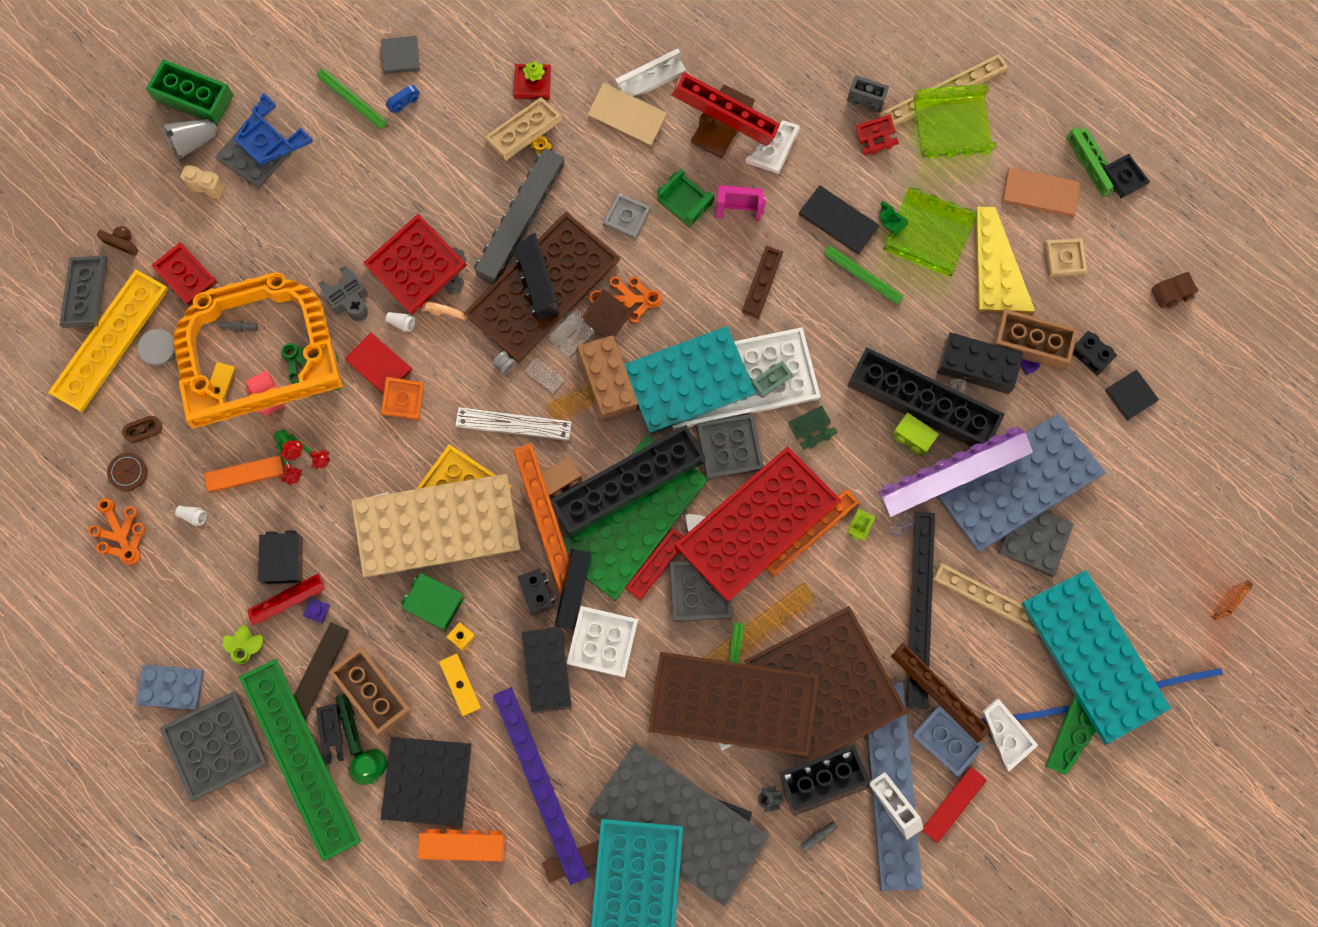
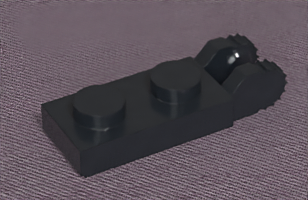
(330, 731)

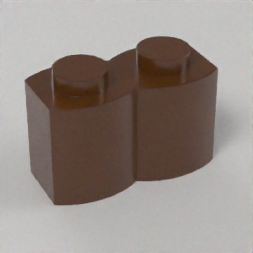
(1174, 290)

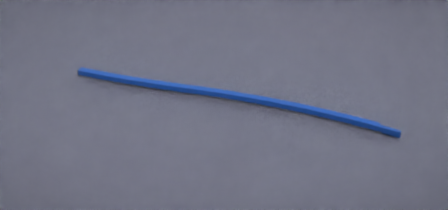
(1042, 713)

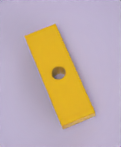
(222, 378)
(455, 673)

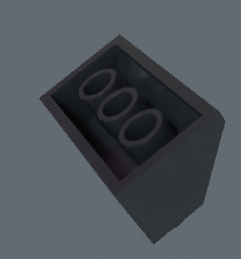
(537, 278)
(824, 780)

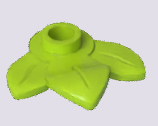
(242, 641)

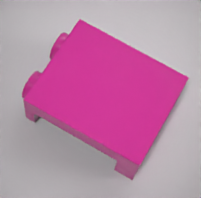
(741, 199)

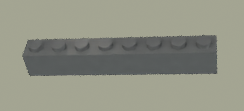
(520, 216)

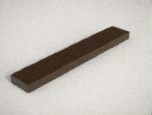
(320, 667)

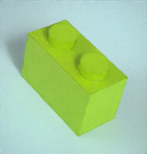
(915, 435)

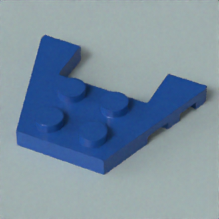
(262, 140)

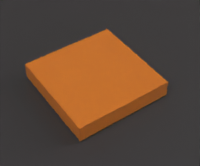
(402, 398)

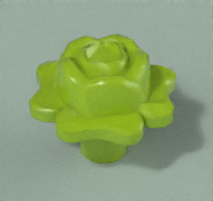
(533, 71)

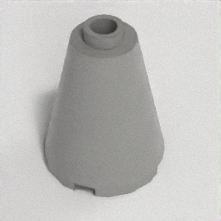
(188, 135)

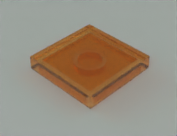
(1231, 600)

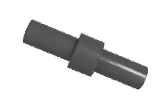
(238, 326)
(819, 836)

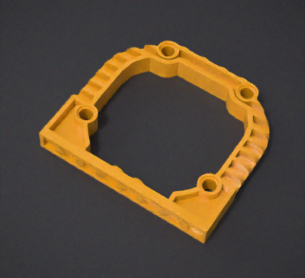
(318, 375)

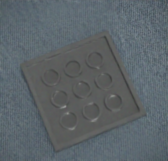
(213, 746)

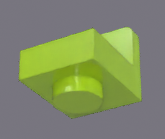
(861, 525)

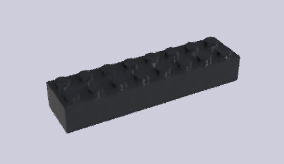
(924, 399)
(628, 481)

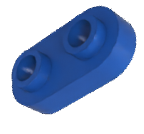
(403, 98)

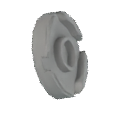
(156, 347)

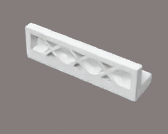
(651, 75)

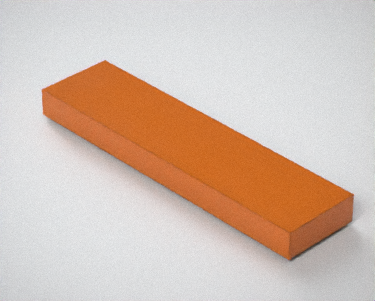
(244, 474)

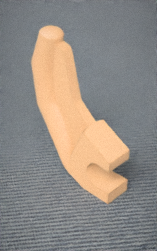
(438, 309)

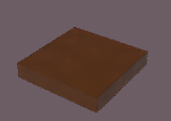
(607, 314)

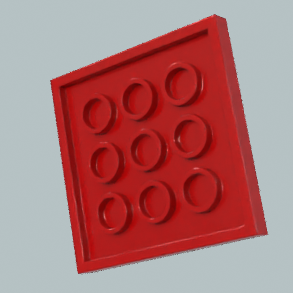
(415, 264)

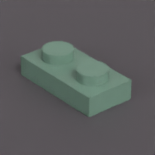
(772, 379)

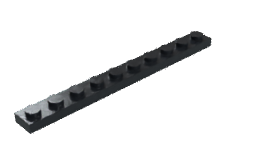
(921, 601)

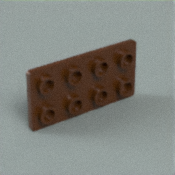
(715, 135)

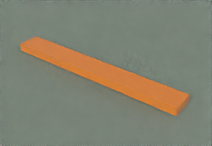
(543, 512)

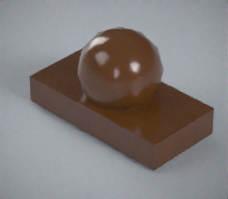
(119, 239)

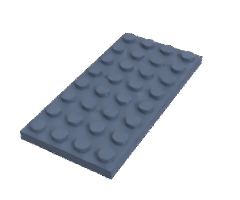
(1025, 488)

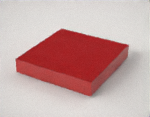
(527, 89)

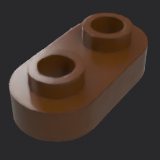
(143, 430)

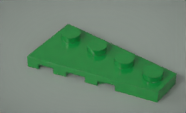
(1071, 739)

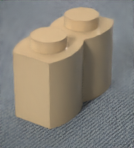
(202, 181)

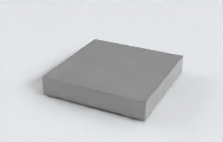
(627, 216)

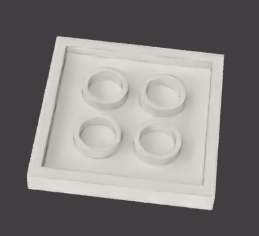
(602, 641)

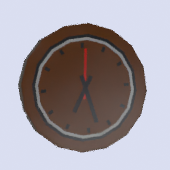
(127, 471)

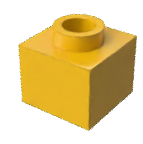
(462, 643)

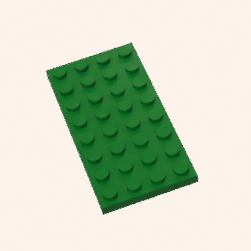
(631, 535)

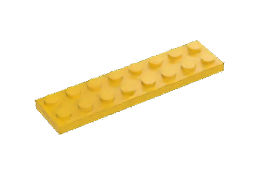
(108, 341)

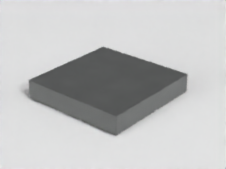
(400, 54)

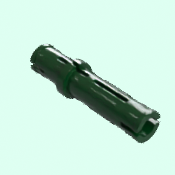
(351, 733)

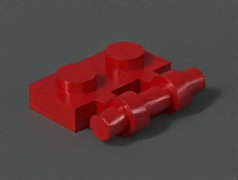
(874, 130)

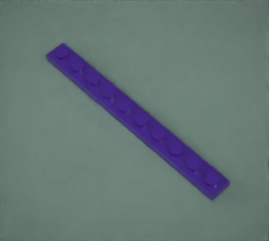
(541, 786)

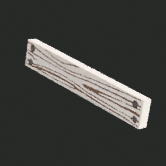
(513, 424)

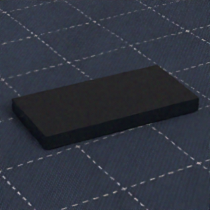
(838, 219)

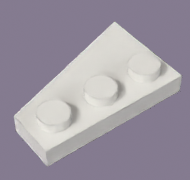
(774, 155)
(1008, 734)

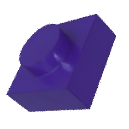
(316, 610)

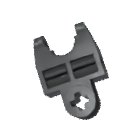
(346, 295)

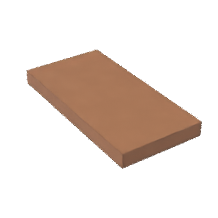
(1041, 192)

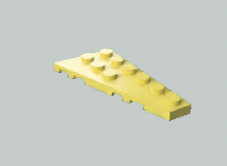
(997, 270)

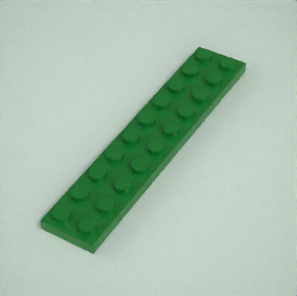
(300, 760)

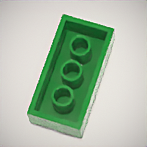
(189, 91)

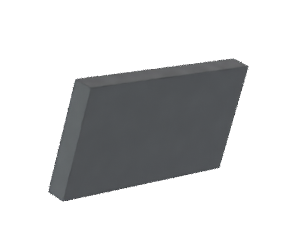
(83, 291)

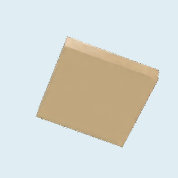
(1066, 257)

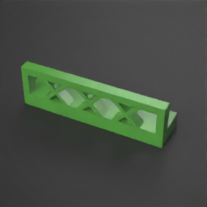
(1089, 160)

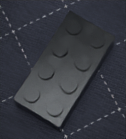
(980, 363)
(546, 670)

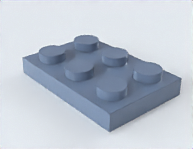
(170, 687)
(947, 740)

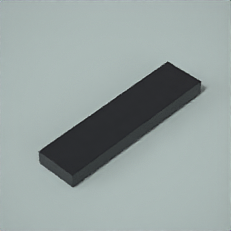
(573, 589)

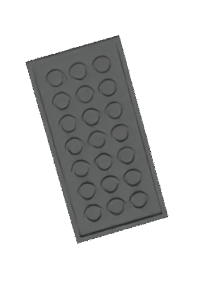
(715, 839)

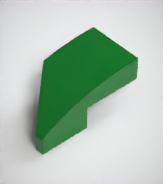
(892, 220)

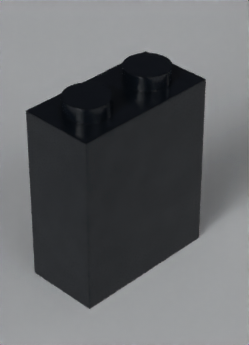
(280, 558)

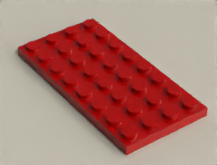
(757, 524)

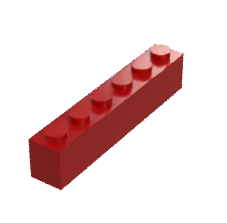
(725, 109)

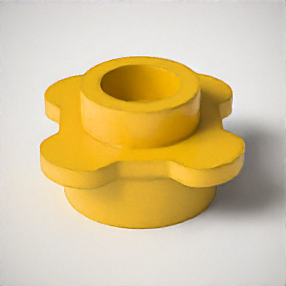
(540, 141)

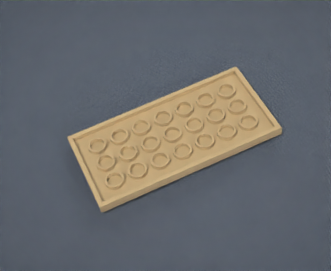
(435, 525)

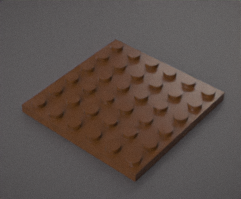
(852, 684)

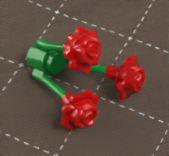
(290, 449)

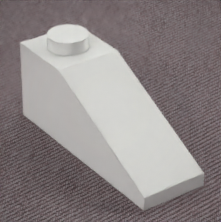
(897, 806)

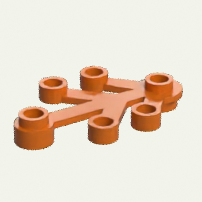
(630, 298)
(119, 534)

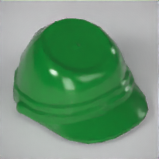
(367, 767)

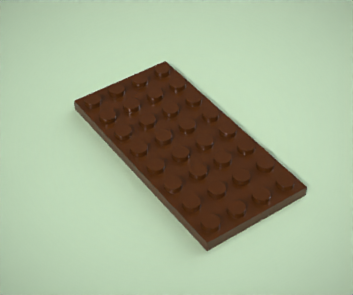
(575, 265)
(734, 703)

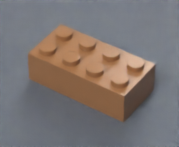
(1036, 338)
(606, 378)
(370, 691)

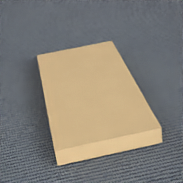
(627, 114)
(523, 128)

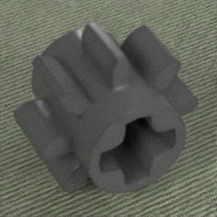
(770, 798)

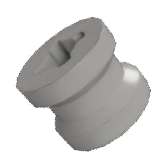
(503, 362)

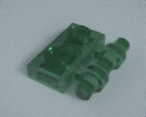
(810, 422)

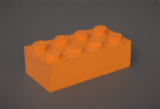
(462, 846)

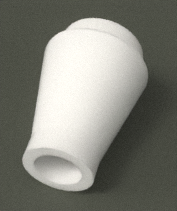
(402, 321)
(193, 515)

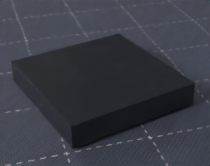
(1126, 176)
(1132, 395)

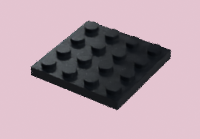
(426, 781)

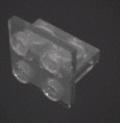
(569, 333)

